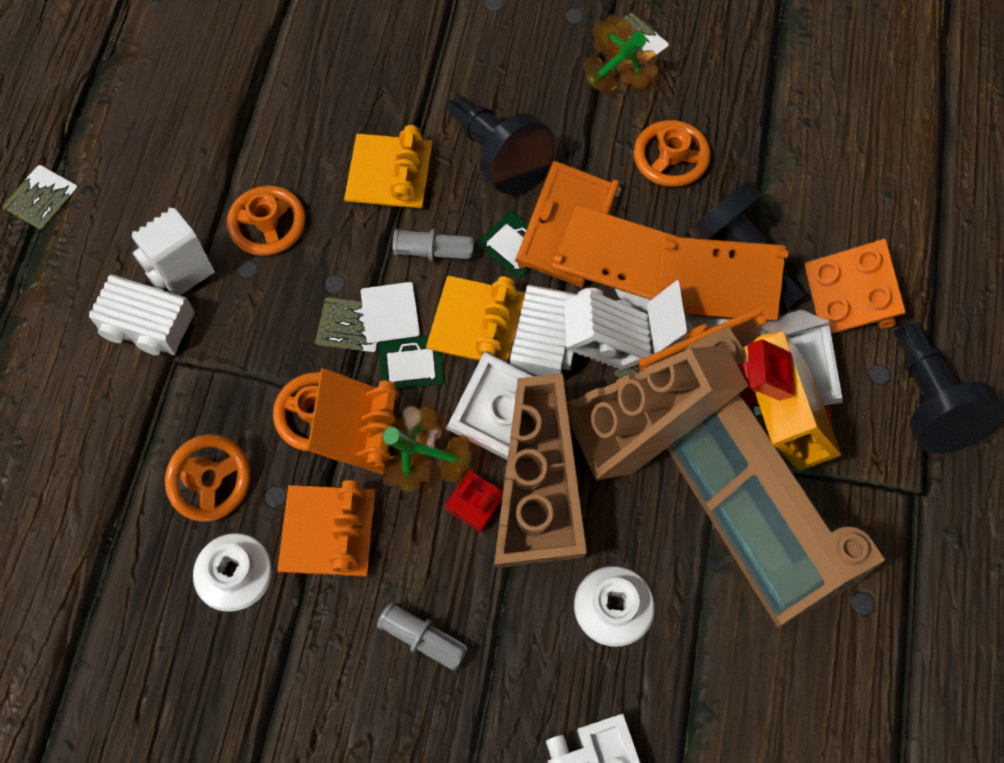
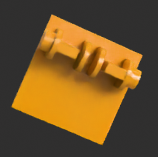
(389, 169)
(476, 318)

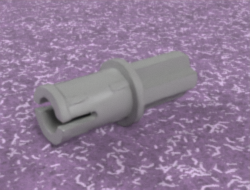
(432, 244)
(422, 636)

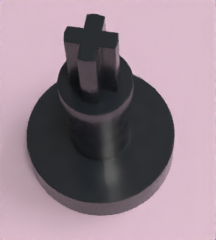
(512, 151)
(731, 224)
(952, 412)

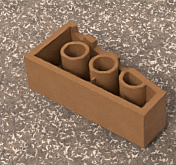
(652, 409)
(540, 487)

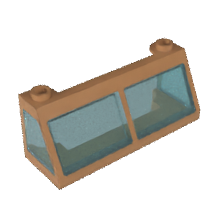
(764, 511)

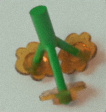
(624, 54)
(417, 433)

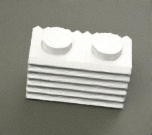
(171, 253)
(142, 315)
(606, 329)
(540, 333)

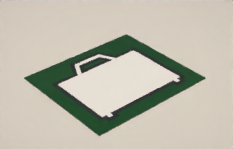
(504, 241)
(410, 363)

